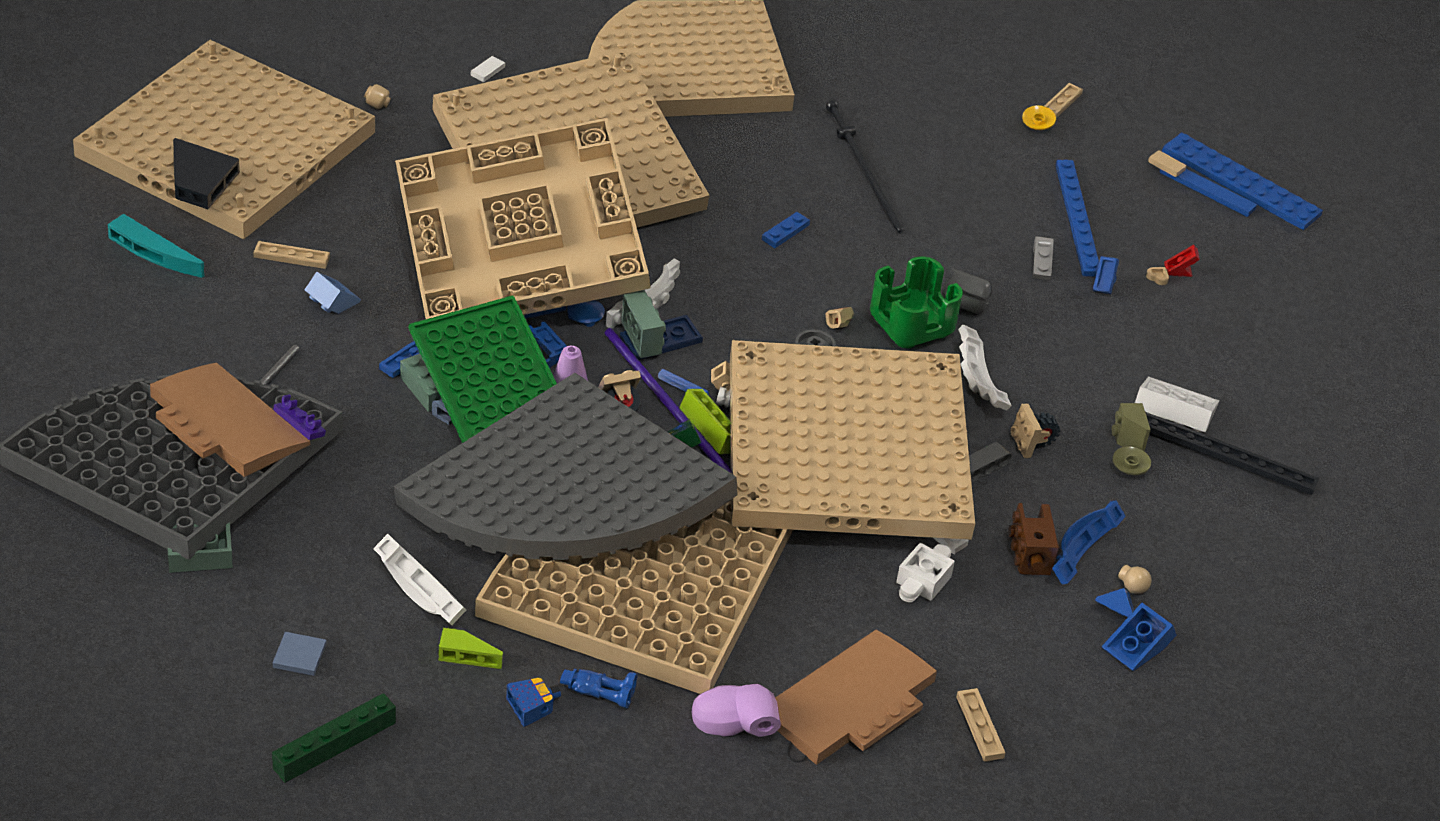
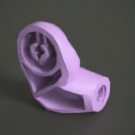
(735, 708)

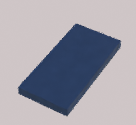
(679, 334)

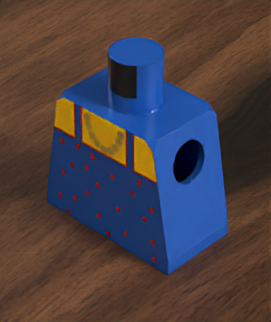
(531, 699)

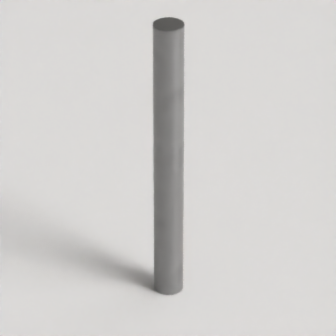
(280, 364)

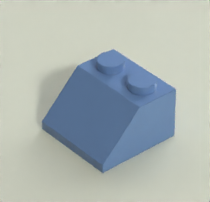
(331, 293)

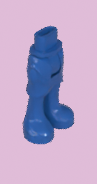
(591, 683)

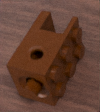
(1033, 541)

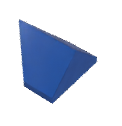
(1118, 601)

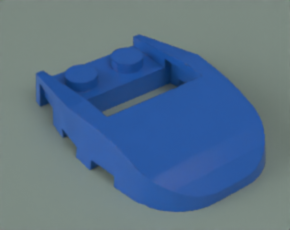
(548, 342)

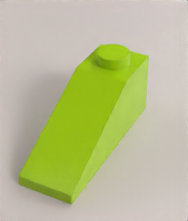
(464, 648)

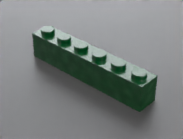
(333, 737)

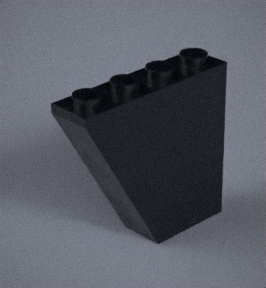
(201, 173)

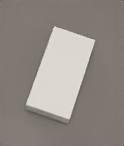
(487, 69)

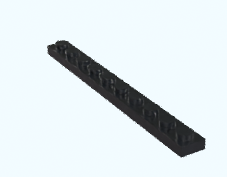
(1232, 454)

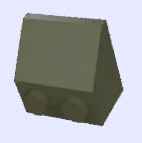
(1131, 426)

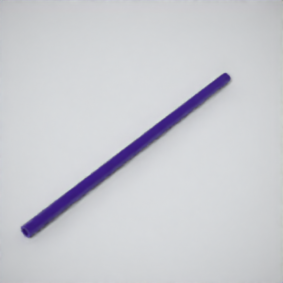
(662, 395)

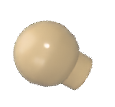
(1136, 579)

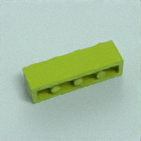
(708, 419)

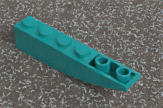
(153, 246)

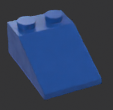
(1140, 637)

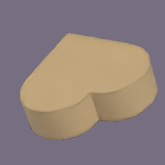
(1158, 274)

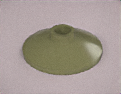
(1131, 460)

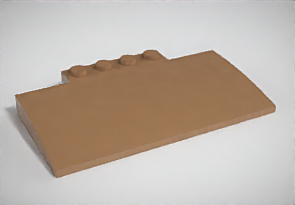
(225, 418)
(854, 697)

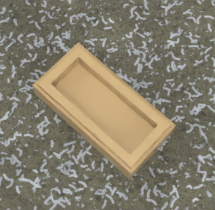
(1167, 163)

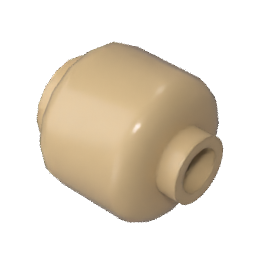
(377, 96)

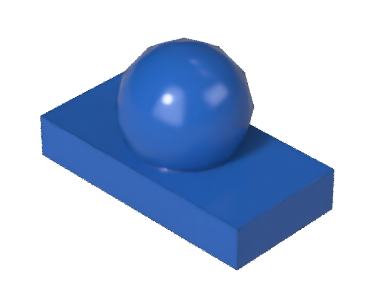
(1106, 275)

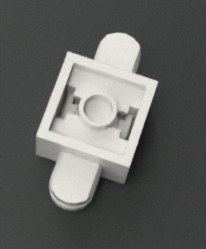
(925, 572)

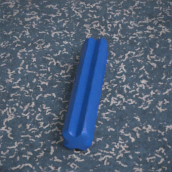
(677, 381)

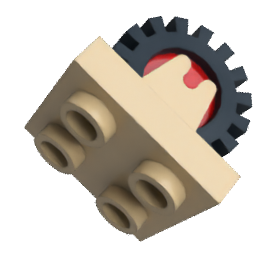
(1033, 430)

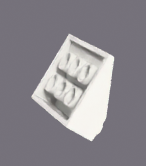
(1177, 404)

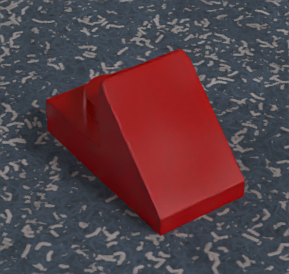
(1181, 263)

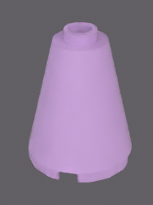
(569, 363)

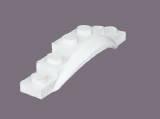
(658, 292)
(976, 371)
(418, 582)

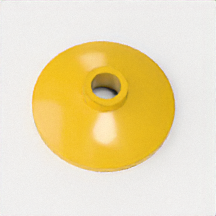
(1039, 117)

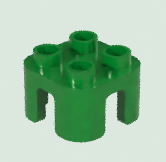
(916, 308)

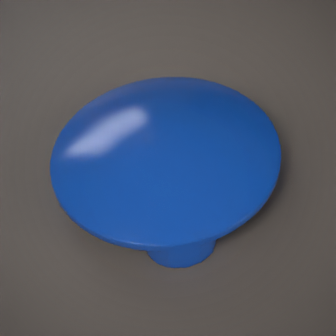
(586, 312)

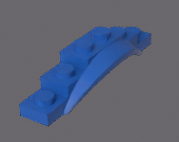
(1082, 535)

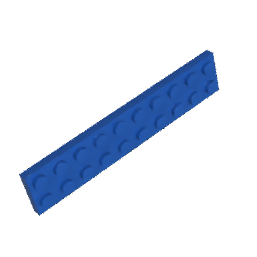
(1242, 181)

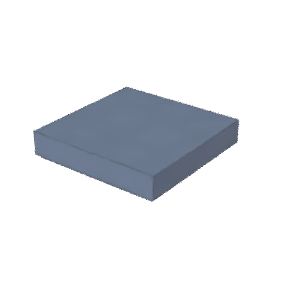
(299, 653)

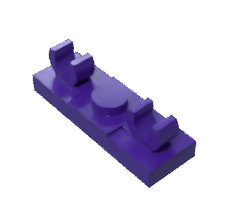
(299, 419)

